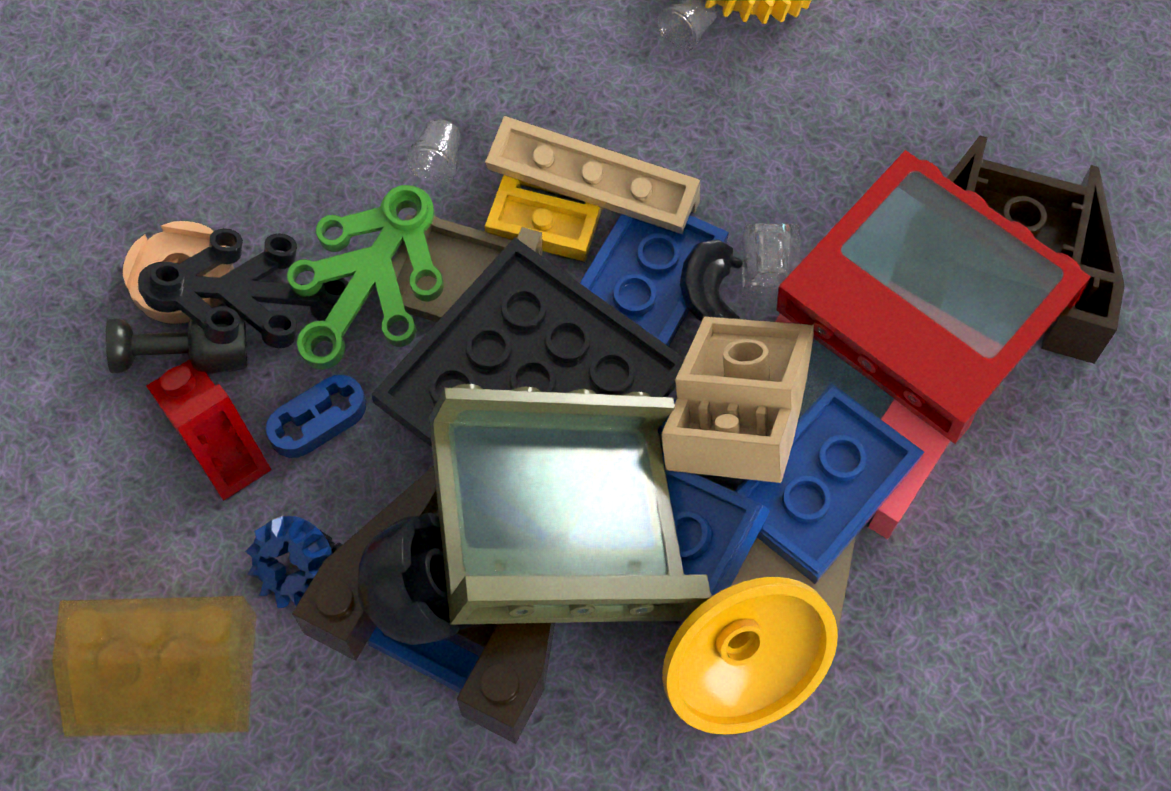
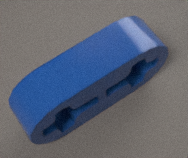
(322, 426)

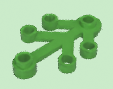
(368, 268)

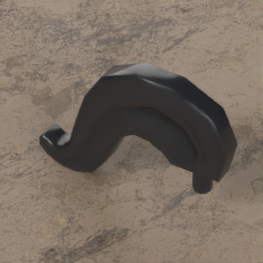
(701, 279)

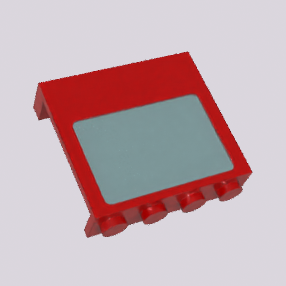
(930, 293)

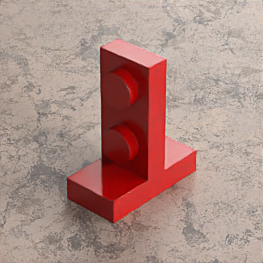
(210, 428)

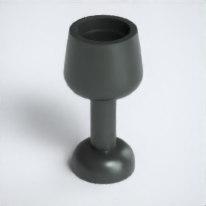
(204, 355)

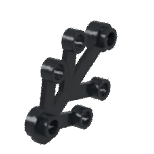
(182, 286)

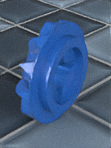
(307, 550)

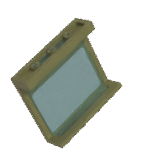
(557, 508)

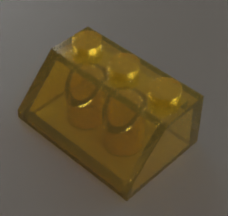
(154, 665)

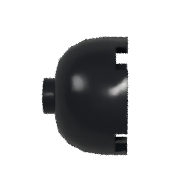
(406, 582)

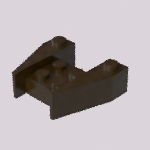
(1068, 221)
(511, 656)

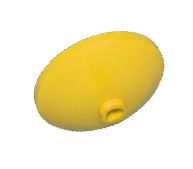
(749, 655)

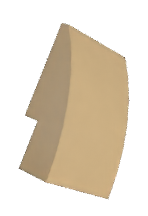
(738, 399)

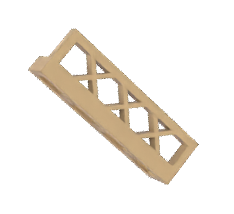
(594, 174)

